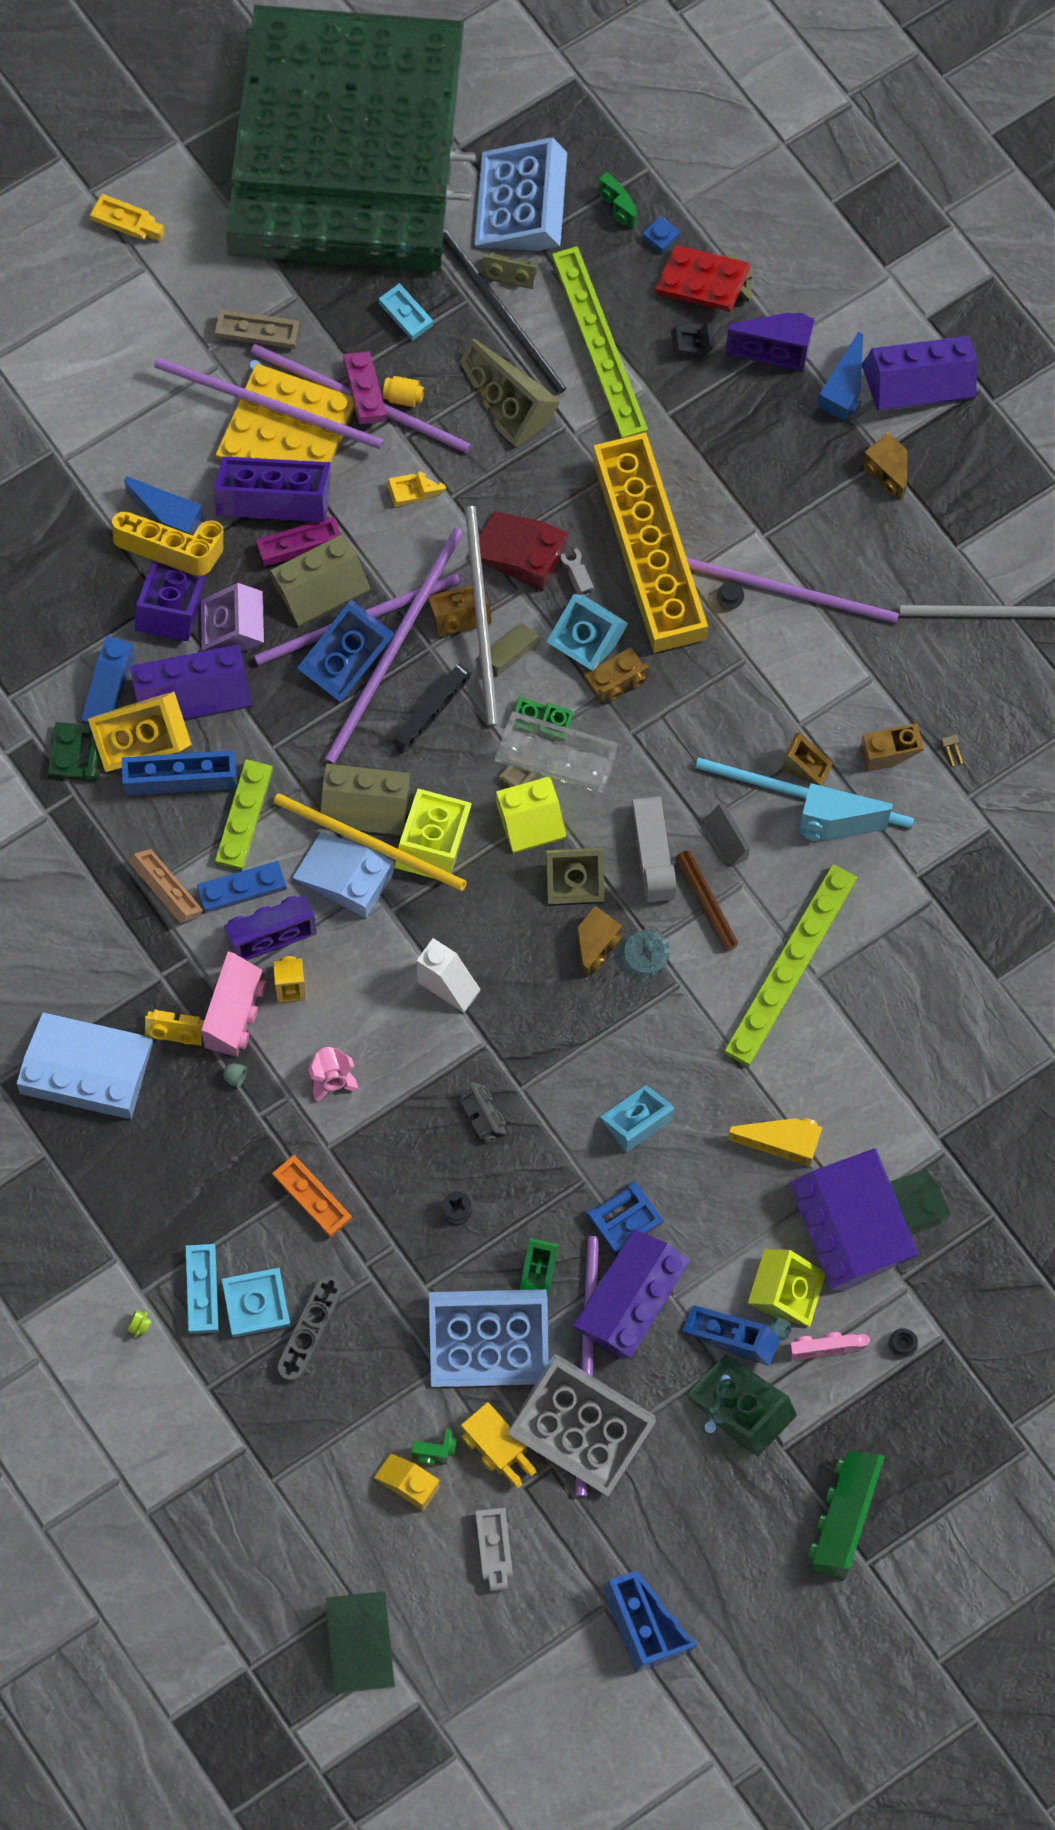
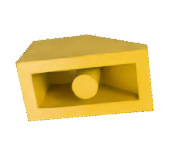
(289, 979)
(408, 1481)

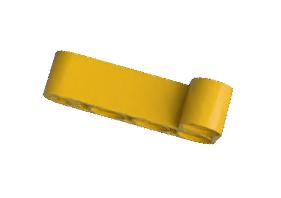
(167, 545)

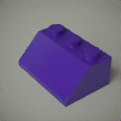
(271, 928)

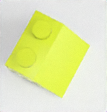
(531, 814)
(787, 1286)

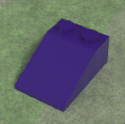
(772, 339)
(169, 602)

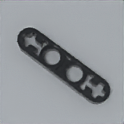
(432, 707)

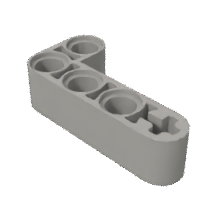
(653, 850)

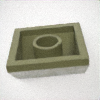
(575, 875)

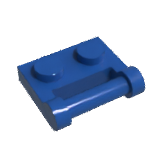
(639, 1217)

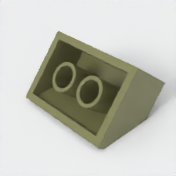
(320, 580)
(366, 798)

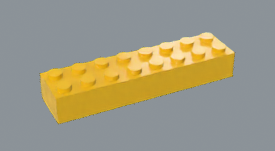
(650, 543)

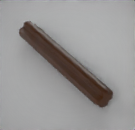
(707, 900)

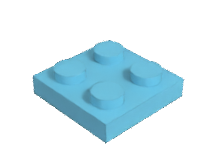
(256, 1302)

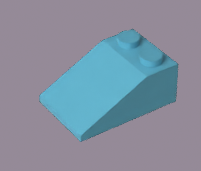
(840, 814)

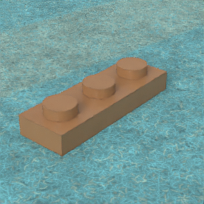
(165, 886)

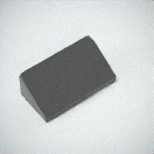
(727, 835)

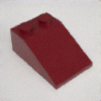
(522, 548)

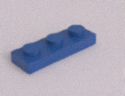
(241, 887)

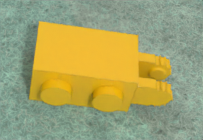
(490, 1436)

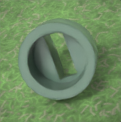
(235, 1074)

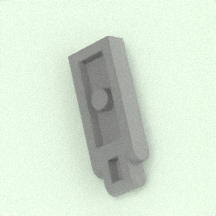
(494, 1547)

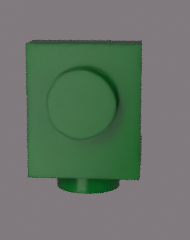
(430, 1453)

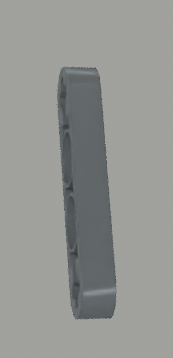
(313, 1330)

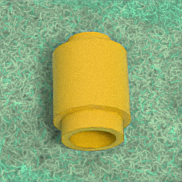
(403, 391)

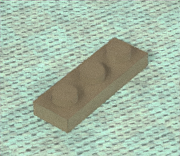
(257, 329)

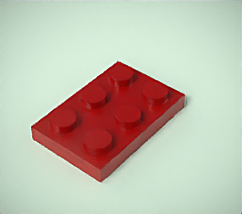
(703, 278)

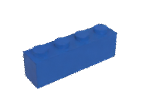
(179, 773)

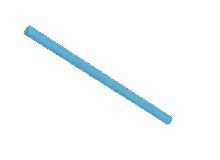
(777, 785)

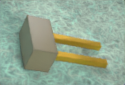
(950, 741)

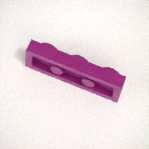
(364, 387)
(296, 541)

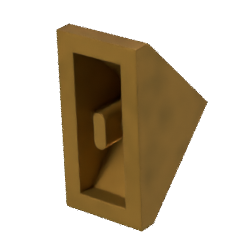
(806, 761)

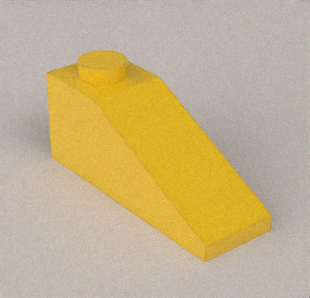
(785, 1138)

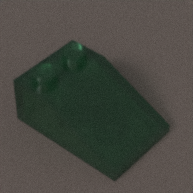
(743, 1405)
(359, 1642)

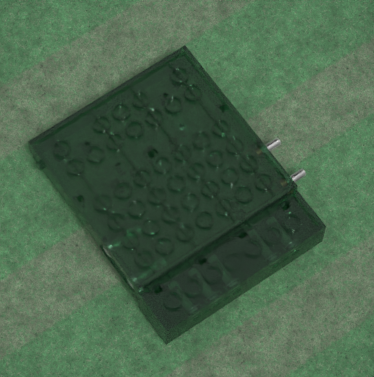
(346, 138)

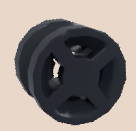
(455, 1214)

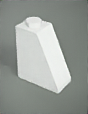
(446, 976)

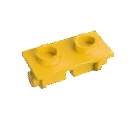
(163, 1027)

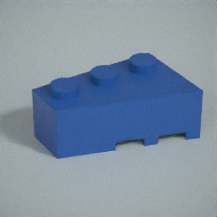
(644, 1623)

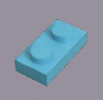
(405, 312)

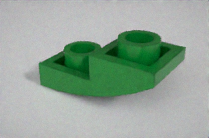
(623, 207)
(549, 713)

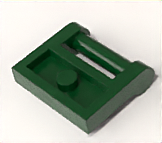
(67, 753)

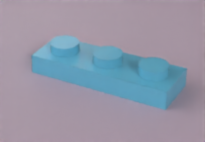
(202, 1288)

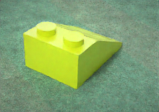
(434, 830)

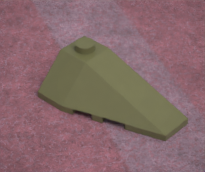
(512, 397)

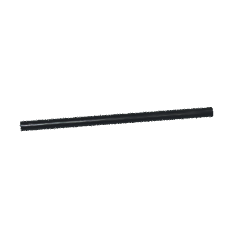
(503, 313)

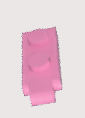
(830, 1345)

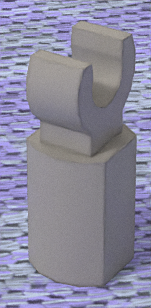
(578, 574)

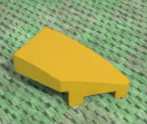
(412, 489)

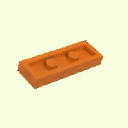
(312, 1196)

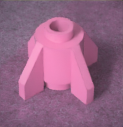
(331, 1072)

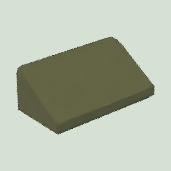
(512, 648)

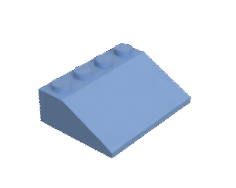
(521, 196)
(85, 1065)
(488, 1337)

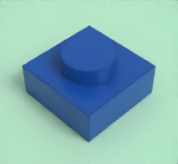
(661, 234)

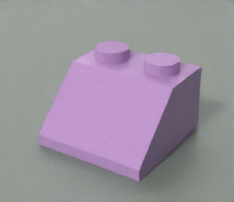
(232, 618)

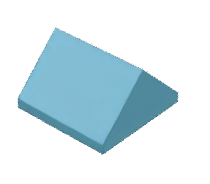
(638, 1117)

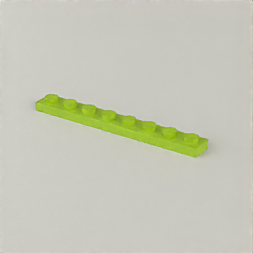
(599, 343)
(790, 965)

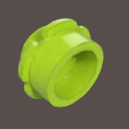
(139, 1323)

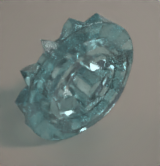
(653, 941)

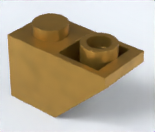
(888, 463)
(890, 746)
(595, 938)

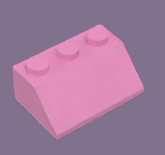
(233, 1006)

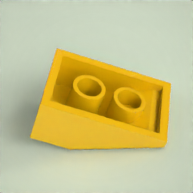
(140, 730)

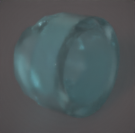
(781, 1327)

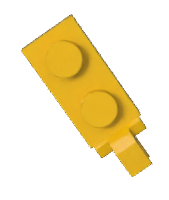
(126, 218)

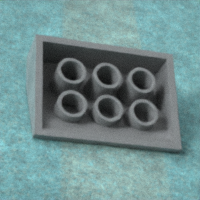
(581, 1424)

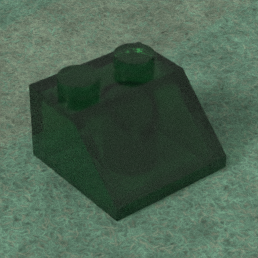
(920, 1201)

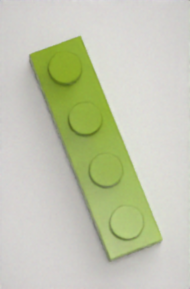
(244, 815)

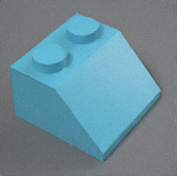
(587, 631)

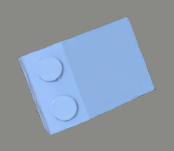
(345, 873)

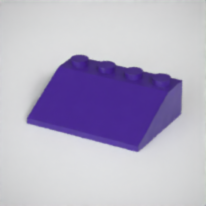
(853, 1220)

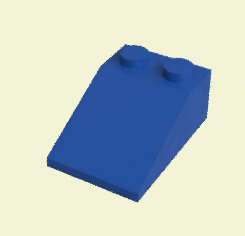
(345, 650)

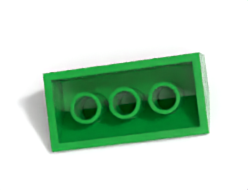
(846, 1513)

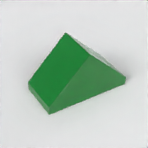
(539, 1265)

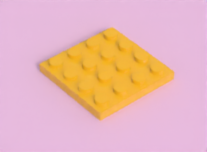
(271, 435)

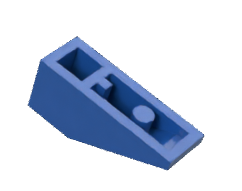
(843, 388)
(165, 507)
(109, 677)
(732, 1334)

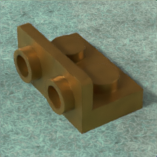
(455, 610)
(617, 675)

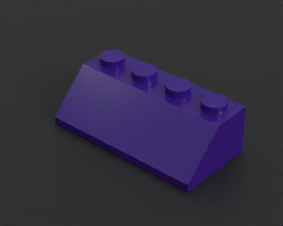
(921, 373)
(272, 489)
(202, 681)
(631, 1294)

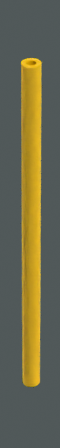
(370, 842)

